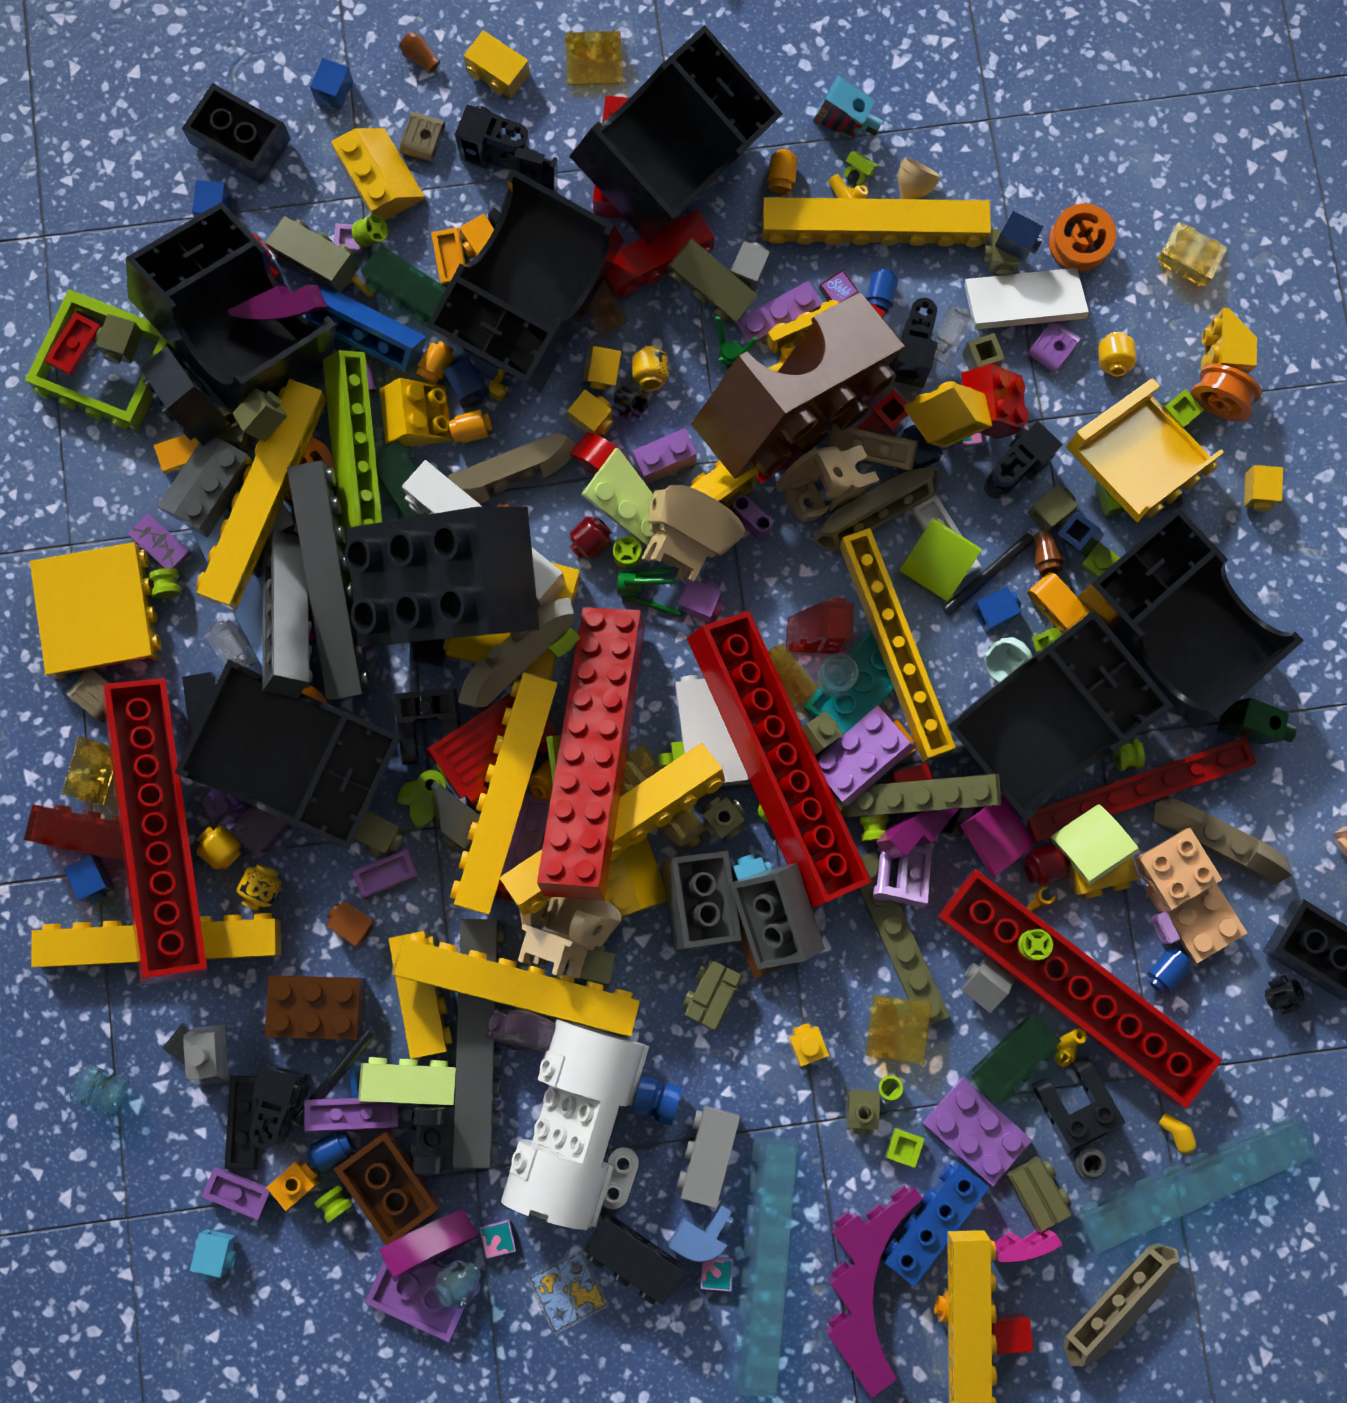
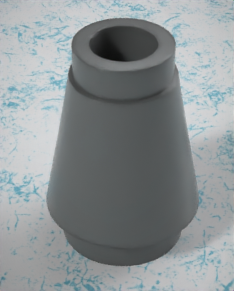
(1096, 1166)

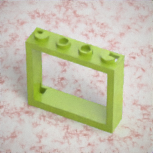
(71, 399)

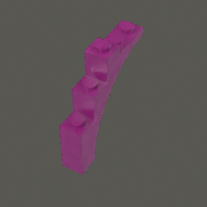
(854, 1283)

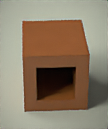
(350, 923)

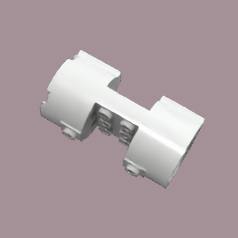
(563, 1168)

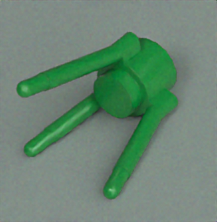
(730, 350)
(631, 584)

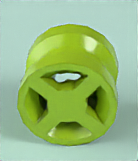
(369, 230)
(627, 547)
(165, 583)
(1130, 755)
(873, 826)
(1040, 941)
(333, 1203)

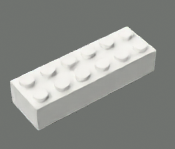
(433, 492)

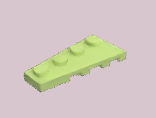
(622, 496)

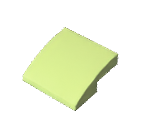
(1095, 844)

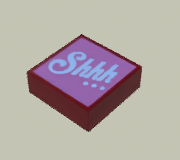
(838, 287)

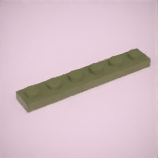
(924, 796)
(901, 945)

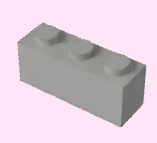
(708, 1156)

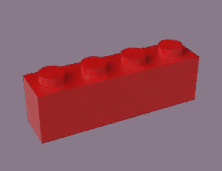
(646, 263)

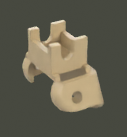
(837, 475)
(691, 529)
(567, 932)

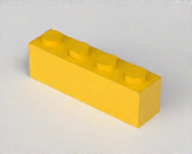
(422, 1010)

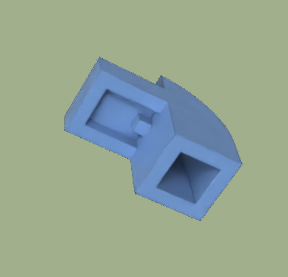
(700, 1243)

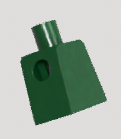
(1257, 722)

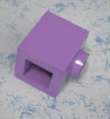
(701, 600)

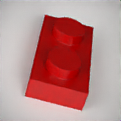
(73, 344)

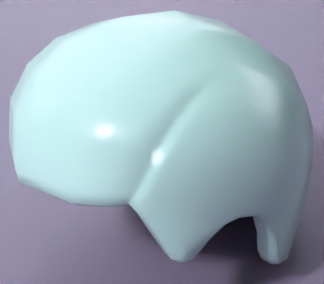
(1005, 657)

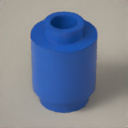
(882, 289)
(1169, 971)
(330, 1151)

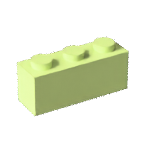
(407, 1082)

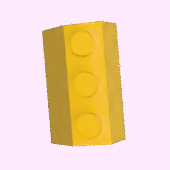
(377, 171)
(722, 486)
(635, 880)

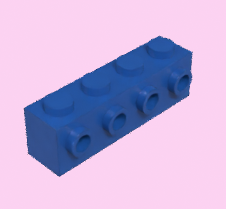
(370, 330)
(926, 1231)

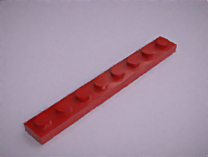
(1145, 786)

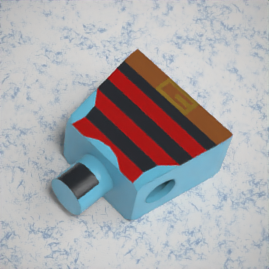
(847, 110)

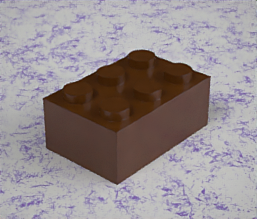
(315, 1007)
(386, 1187)

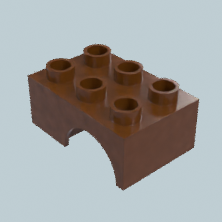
(823, 381)

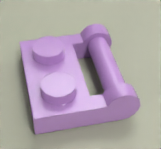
(912, 878)

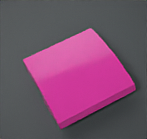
(997, 836)
(1013, 1248)

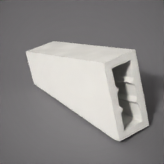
(703, 723)

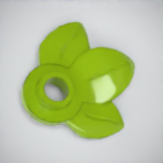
(420, 798)

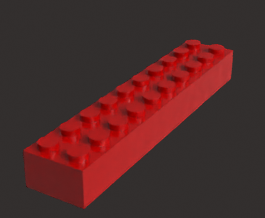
(592, 755)
(778, 757)
(153, 832)
(1081, 991)

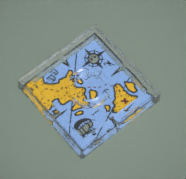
(567, 1292)

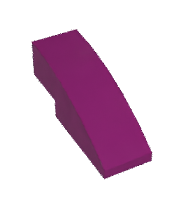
(281, 303)
(913, 830)
(427, 1244)

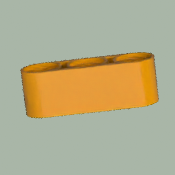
(1056, 601)

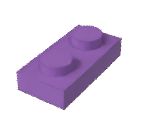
(236, 1193)

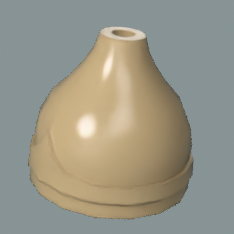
(916, 179)

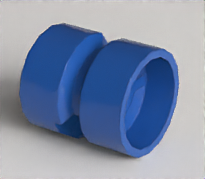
(656, 1100)

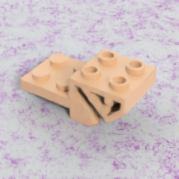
(1186, 887)

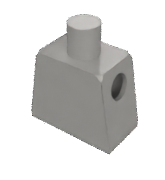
(206, 1055)

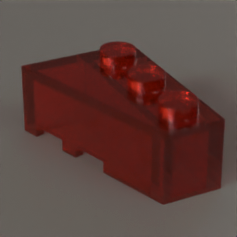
(821, 628)
(75, 831)

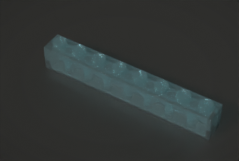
(1195, 1184)
(767, 1267)

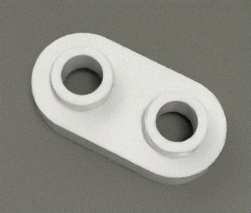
(621, 1178)

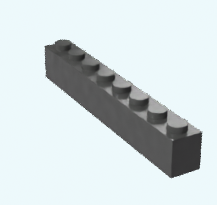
(328, 580)
(476, 1059)

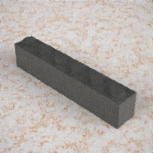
(285, 617)

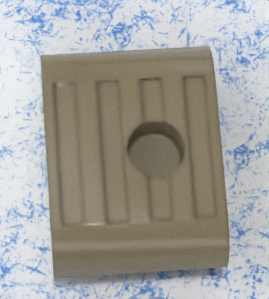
(422, 137)
(88, 693)

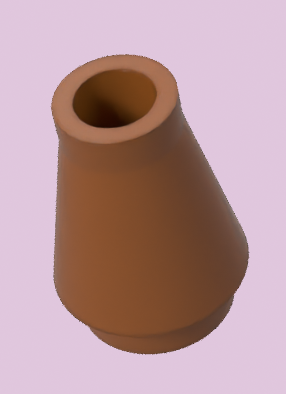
(417, 50)
(1047, 554)

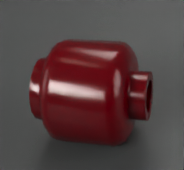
(590, 538)
(1046, 865)

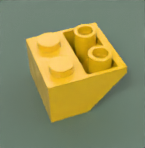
(1229, 343)
(415, 413)
(949, 414)

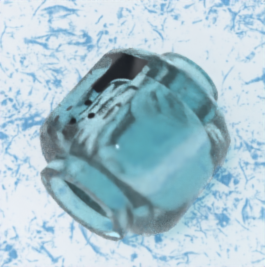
(457, 1284)

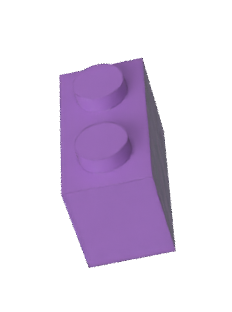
(664, 456)

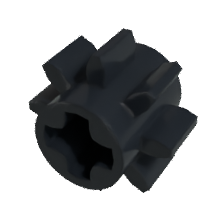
(630, 400)
(1284, 994)

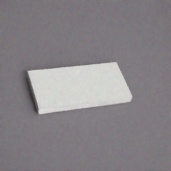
(1026, 298)

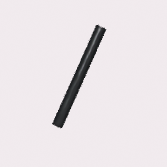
(986, 575)
(339, 1070)

